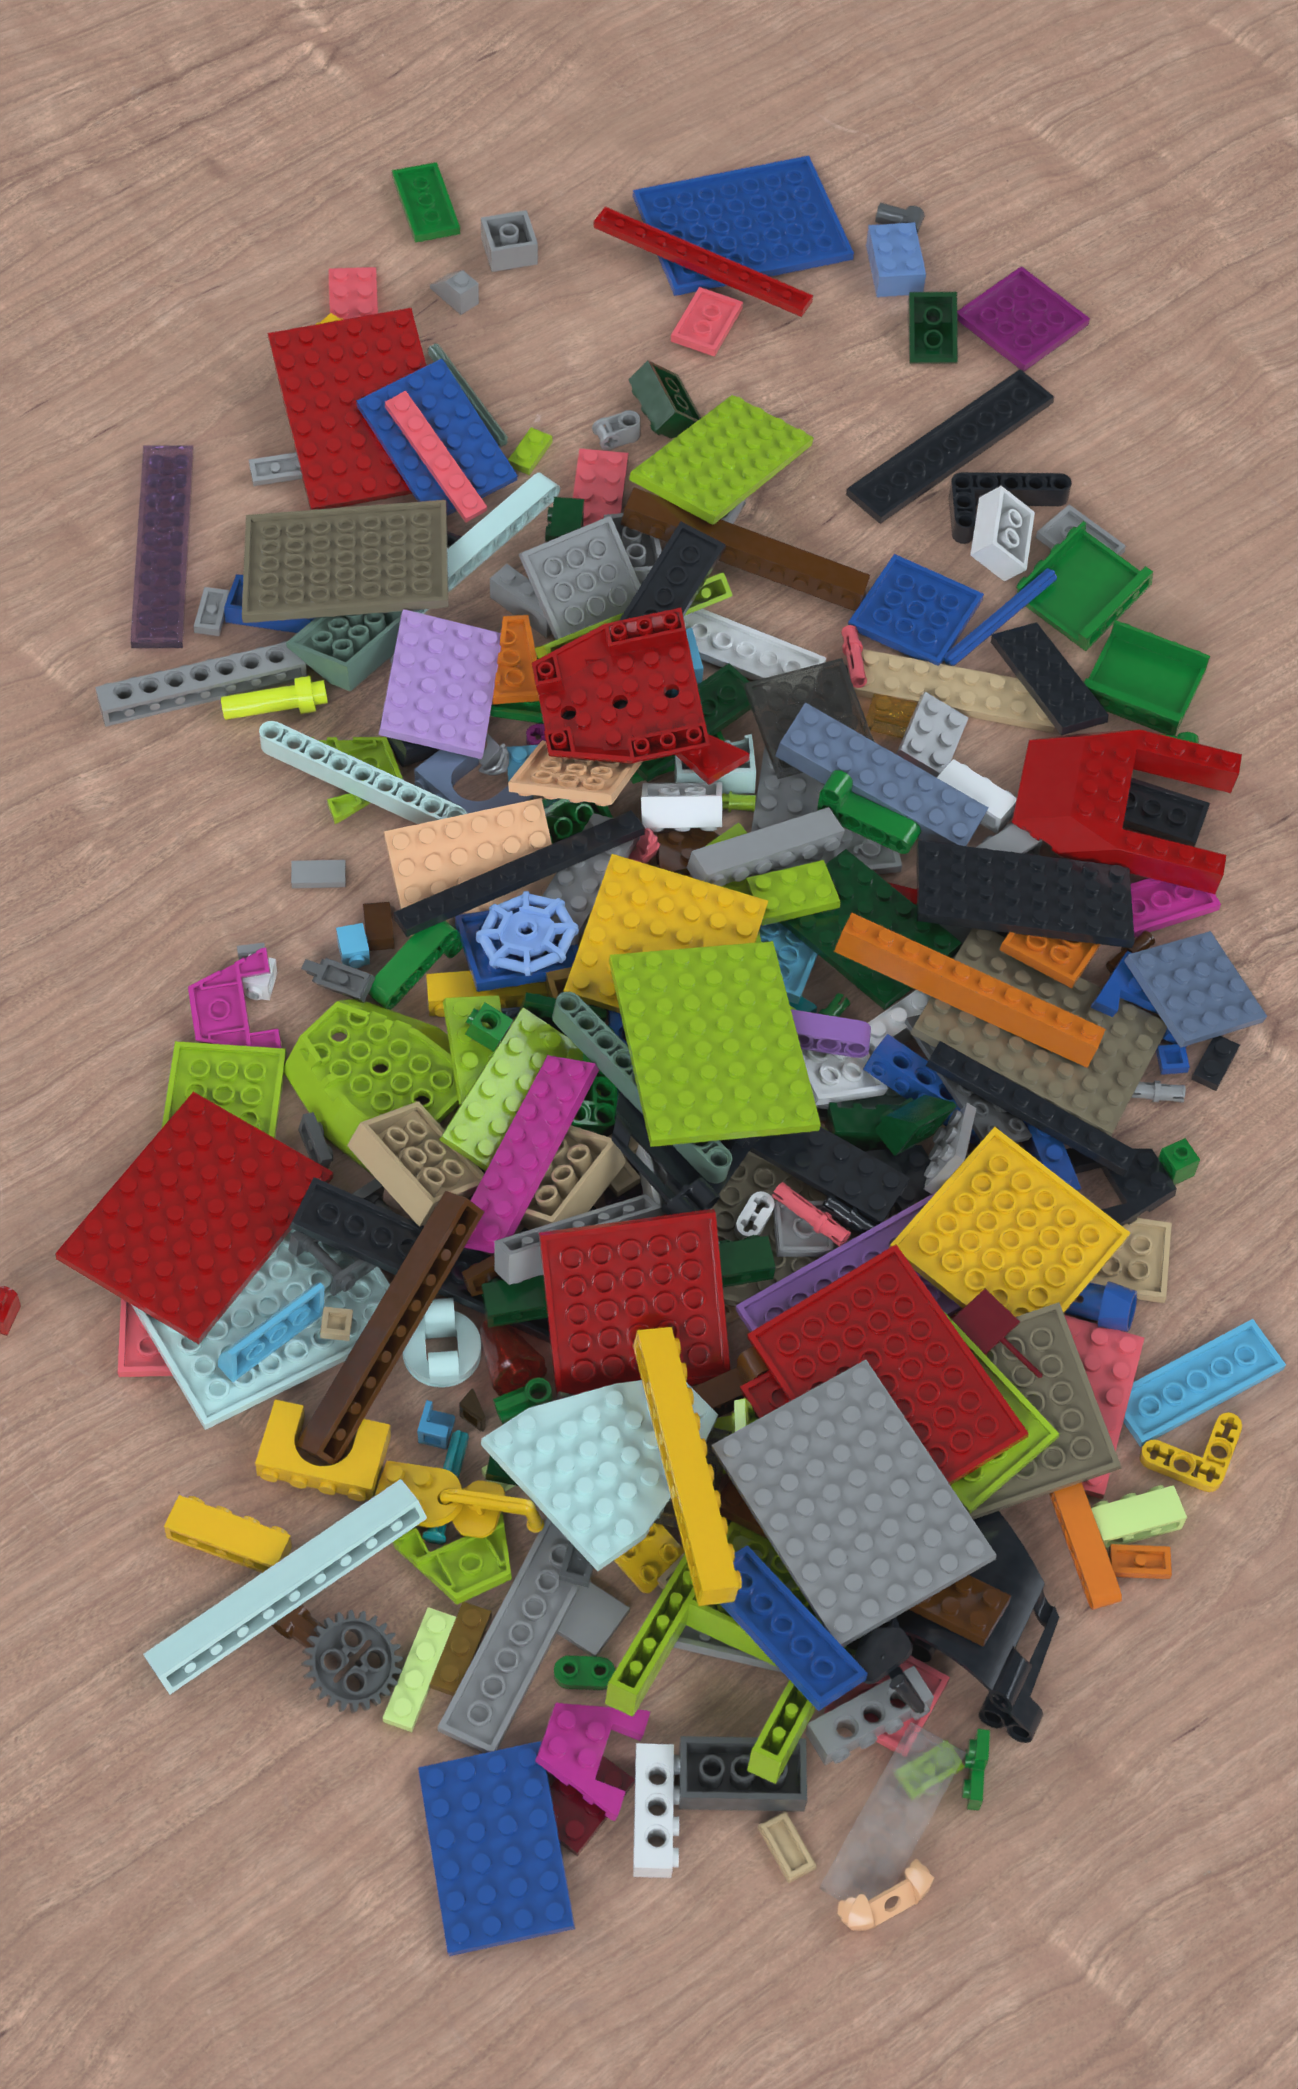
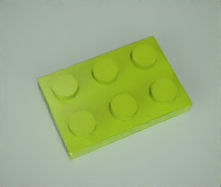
(795, 891)

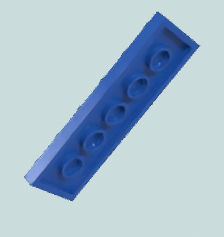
(791, 1634)

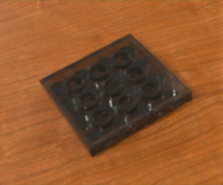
(781, 697)

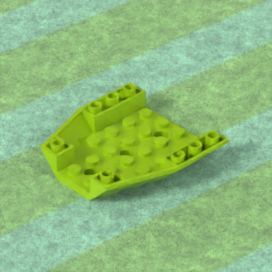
(339, 1076)

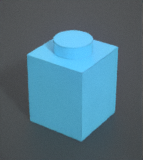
(353, 945)

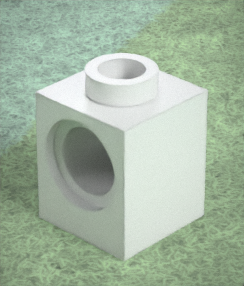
(261, 986)

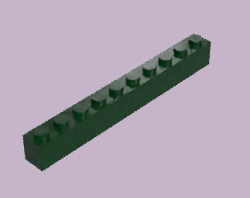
(740, 1262)

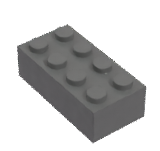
(717, 1777)

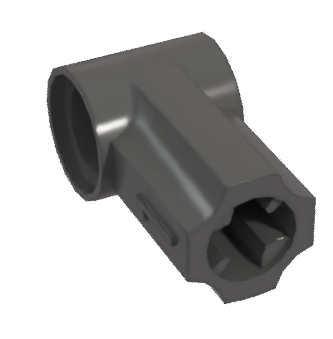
(892, 215)

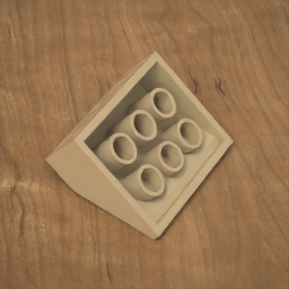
(411, 1160)
(575, 1178)

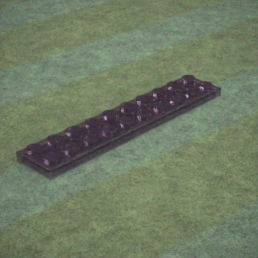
(162, 547)

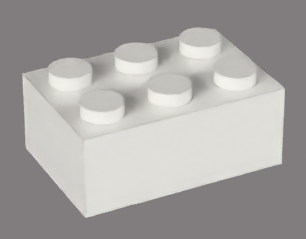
(1002, 533)
(682, 806)

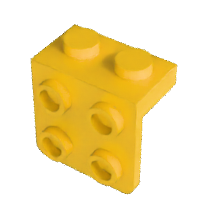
(650, 1558)

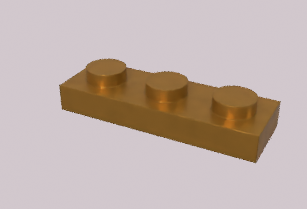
(460, 1648)

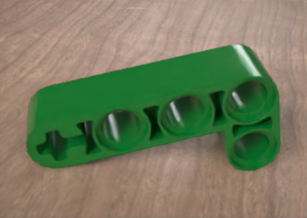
(866, 816)
(413, 962)
(597, 1105)

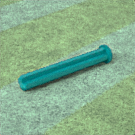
(453, 1463)

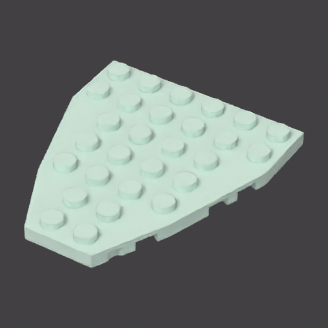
(592, 1465)

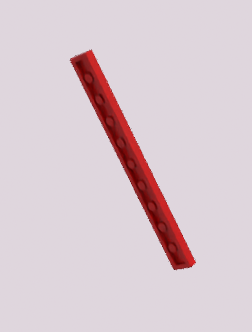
(703, 261)

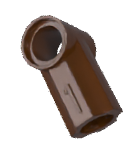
(298, 1625)

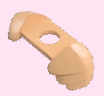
(865, 1914)

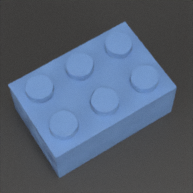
(895, 259)

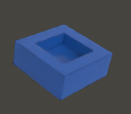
(1172, 1059)

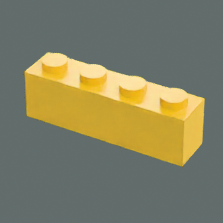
(226, 1534)

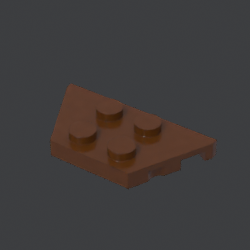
(677, 847)

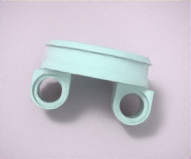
(445, 1367)

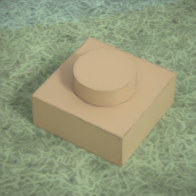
(336, 1323)

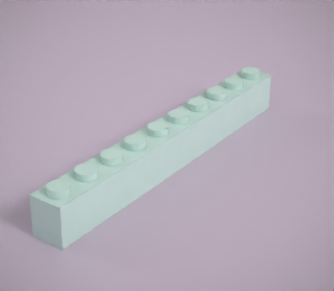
(285, 1586)

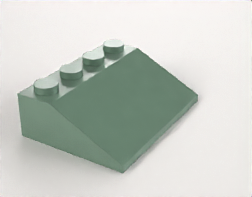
(347, 646)

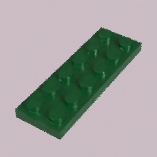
(722, 703)

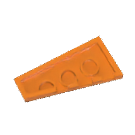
(515, 674)

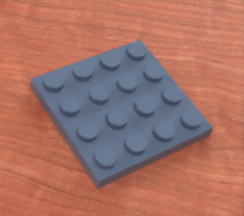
(1195, 989)

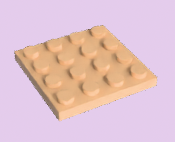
(571, 778)

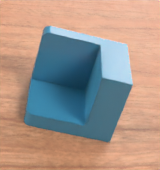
(435, 1427)

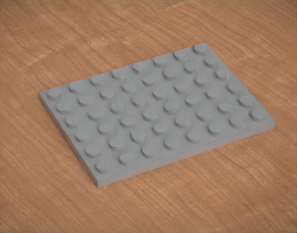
(853, 1503)

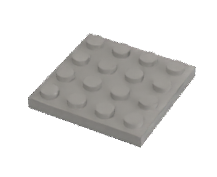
(581, 577)

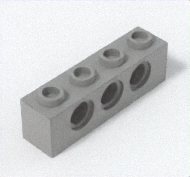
(850, 1715)

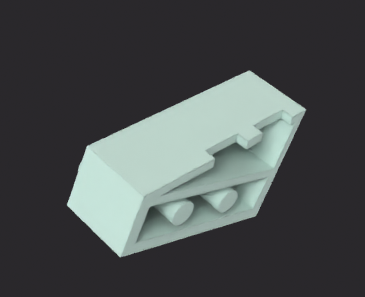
(738, 781)

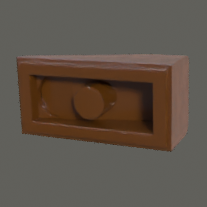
(378, 926)

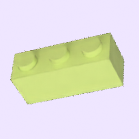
(1139, 1516)

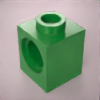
(497, 1020)
(1179, 1161)

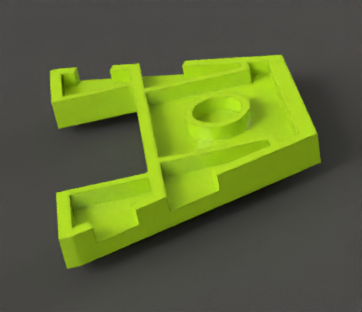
(371, 750)
(463, 1566)

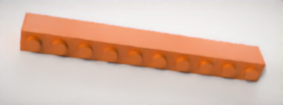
(969, 990)

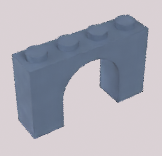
(445, 769)

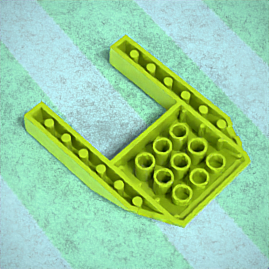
(662, 1629)

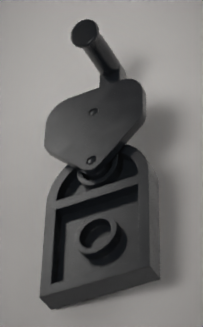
(881, 1654)

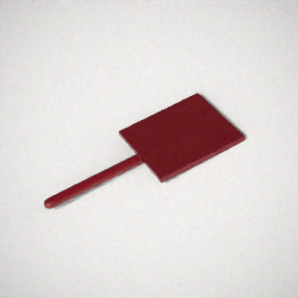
(988, 1323)

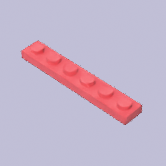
(435, 456)

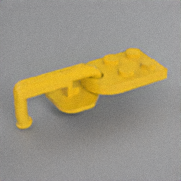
(471, 1509)

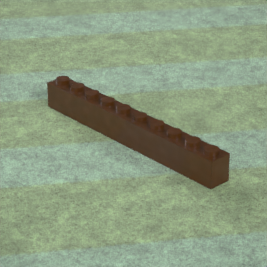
(752, 551)
(390, 1328)

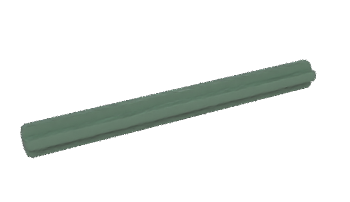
(497, 433)

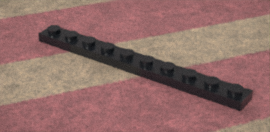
(518, 873)

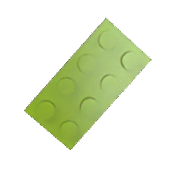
(466, 1054)

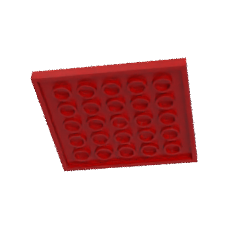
(631, 1278)

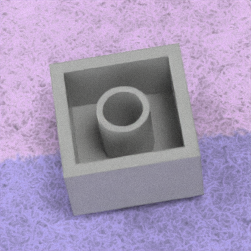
(509, 241)

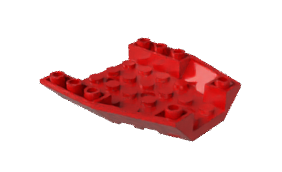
(627, 662)

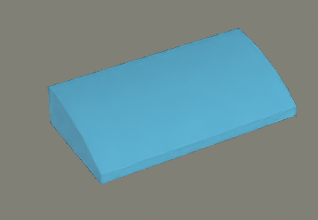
(273, 1333)

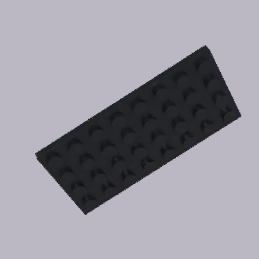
(1024, 894)

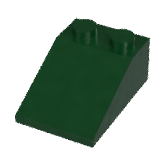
(932, 328)

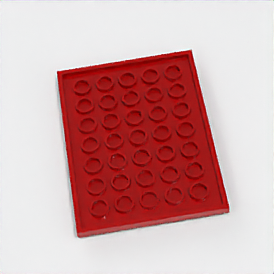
(320, 380)
(193, 1217)
(916, 1352)

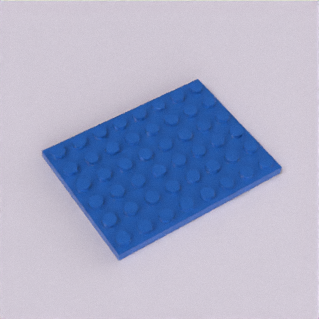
(757, 216)

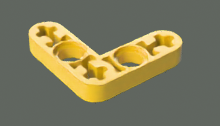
(1207, 1463)

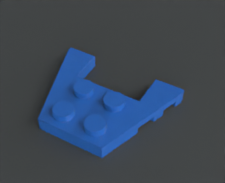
(1125, 986)

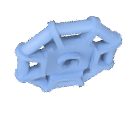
(532, 944)

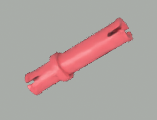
(852, 649)
(816, 1218)

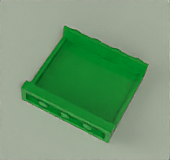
(1090, 587)
(1146, 678)

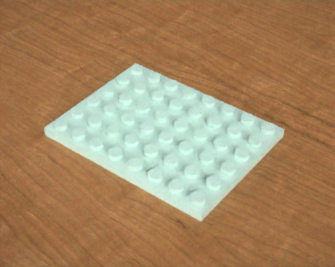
(301, 1358)

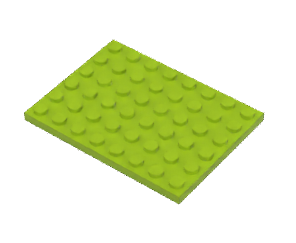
(713, 1044)

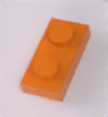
(1141, 1561)

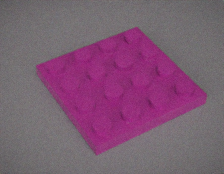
(1022, 318)

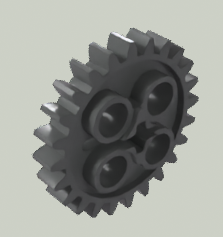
(332, 1642)

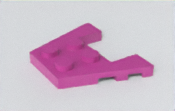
(221, 1007)
(576, 1744)

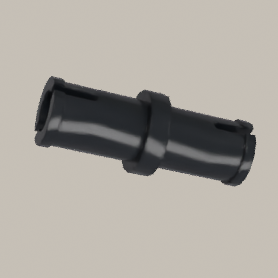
(847, 1216)

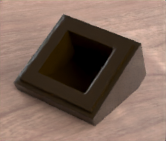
(471, 1411)

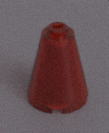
(509, 1358)

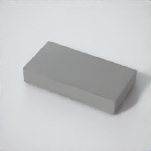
(318, 874)

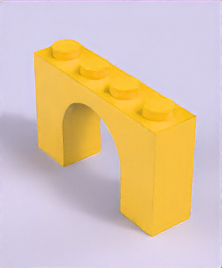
(353, 1476)

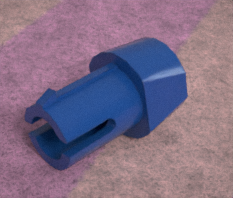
(1109, 1305)

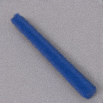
(1000, 617)

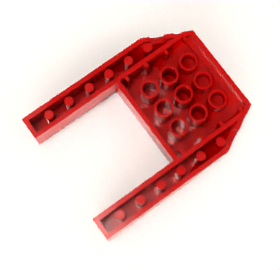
(1078, 795)

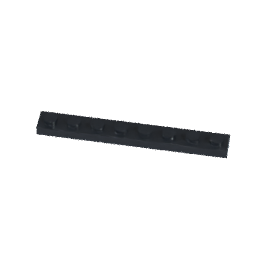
(1031, 1108)

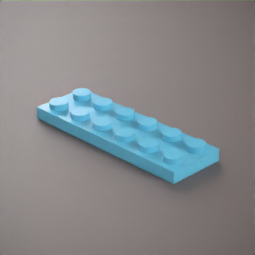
(1200, 1381)

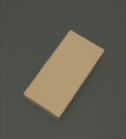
(787, 1847)

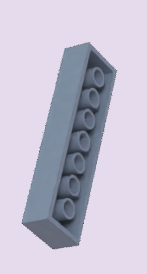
(822, 745)

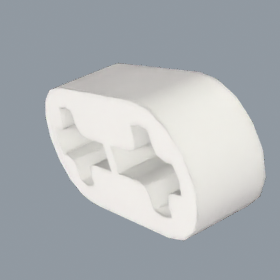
(749, 1213)

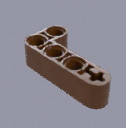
(725, 1389)

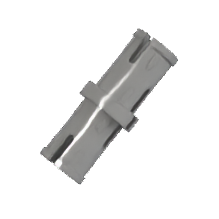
(1158, 1091)

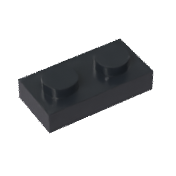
(1215, 1062)

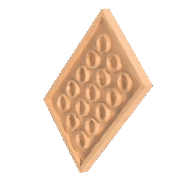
(461, 847)

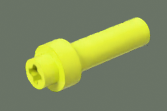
(302, 695)

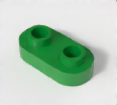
(584, 1676)

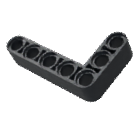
(1029, 488)

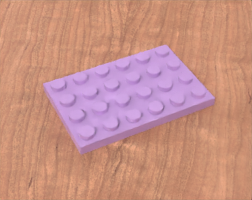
(441, 684)

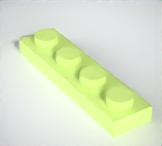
(418, 1670)

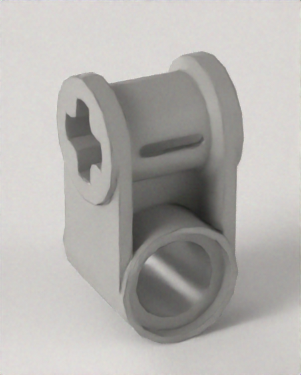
(619, 429)

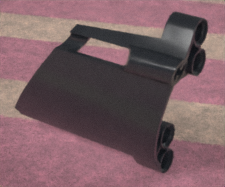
(685, 1186)
(998, 1663)

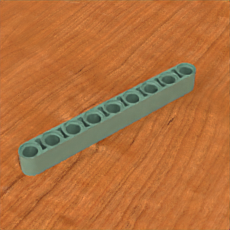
(608, 1060)

